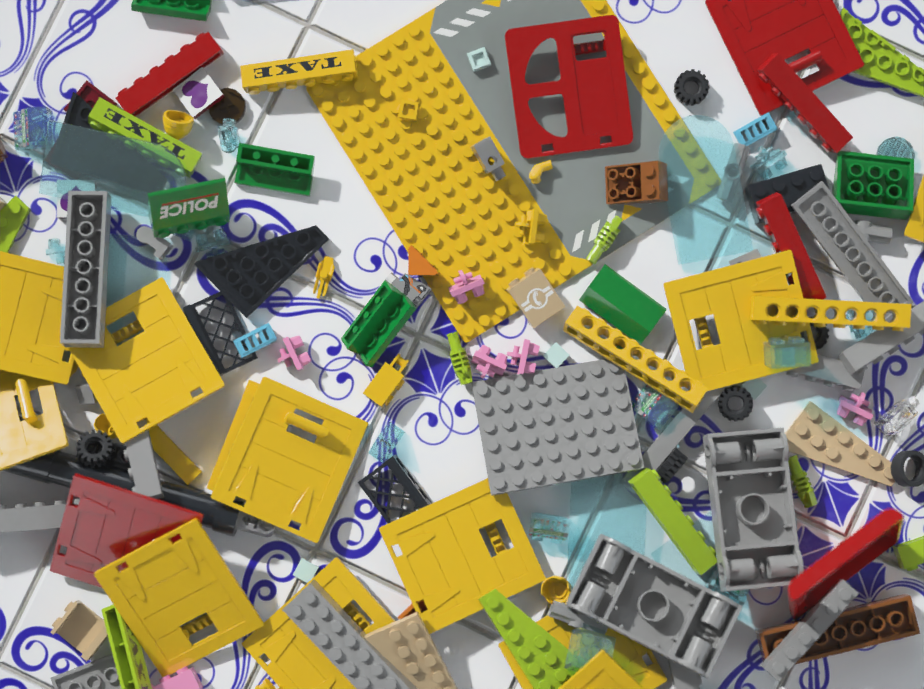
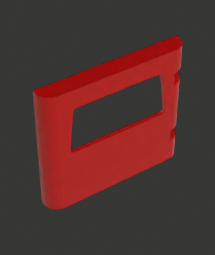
(844, 560)

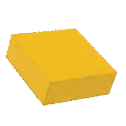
(408, 110)

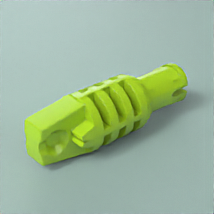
(604, 239)
(459, 359)
(804, 488)

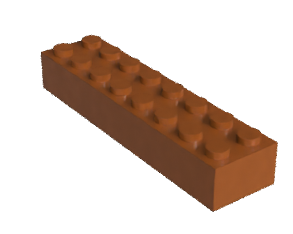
(852, 629)

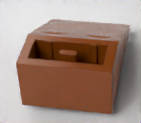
(636, 183)

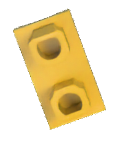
(529, 224)

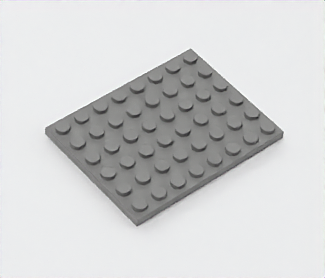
(556, 426)

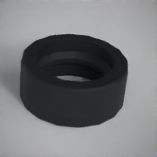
(897, 468)

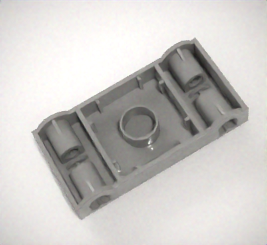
(752, 509)
(653, 605)

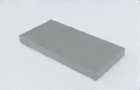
(93, 675)

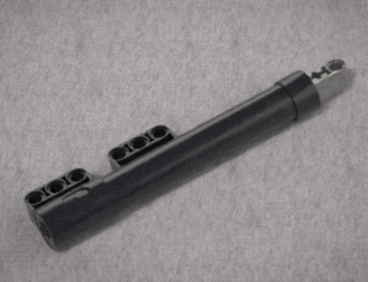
(61, 467)

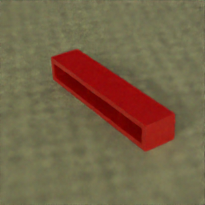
(169, 75)
(804, 103)
(786, 237)

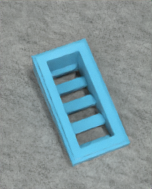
(770, 123)
(272, 338)

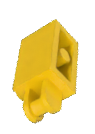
(386, 382)

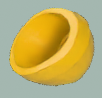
(177, 123)

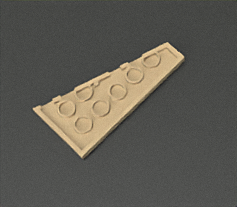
(829, 442)
(412, 652)

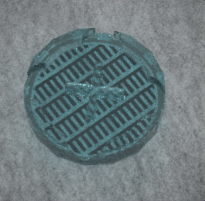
(896, 147)

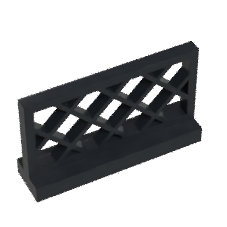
(203, 336)
(405, 479)

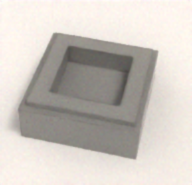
(85, 394)

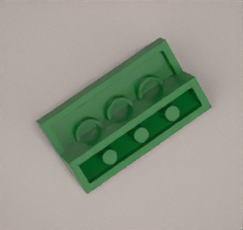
(185, 9)
(274, 169)
(622, 304)
(378, 323)

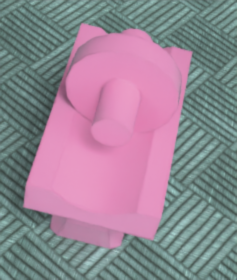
(458, 290)
(299, 360)
(487, 364)
(524, 366)
(862, 412)

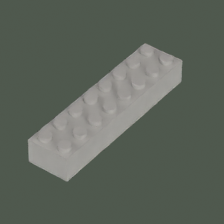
(86, 269)
(343, 641)

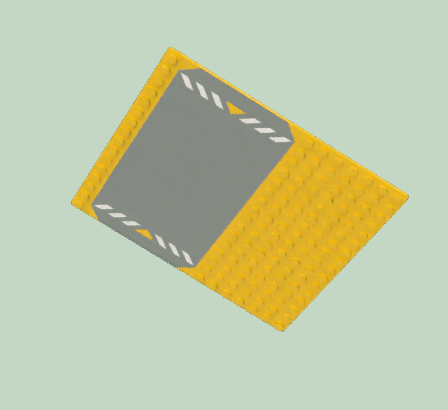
(434, 183)

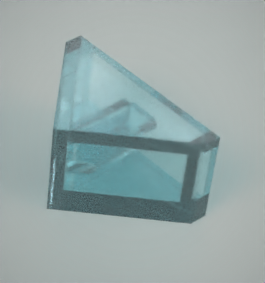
(386, 442)

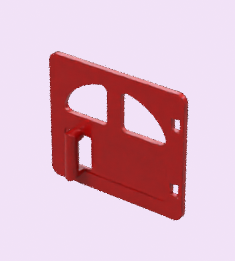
(591, 88)

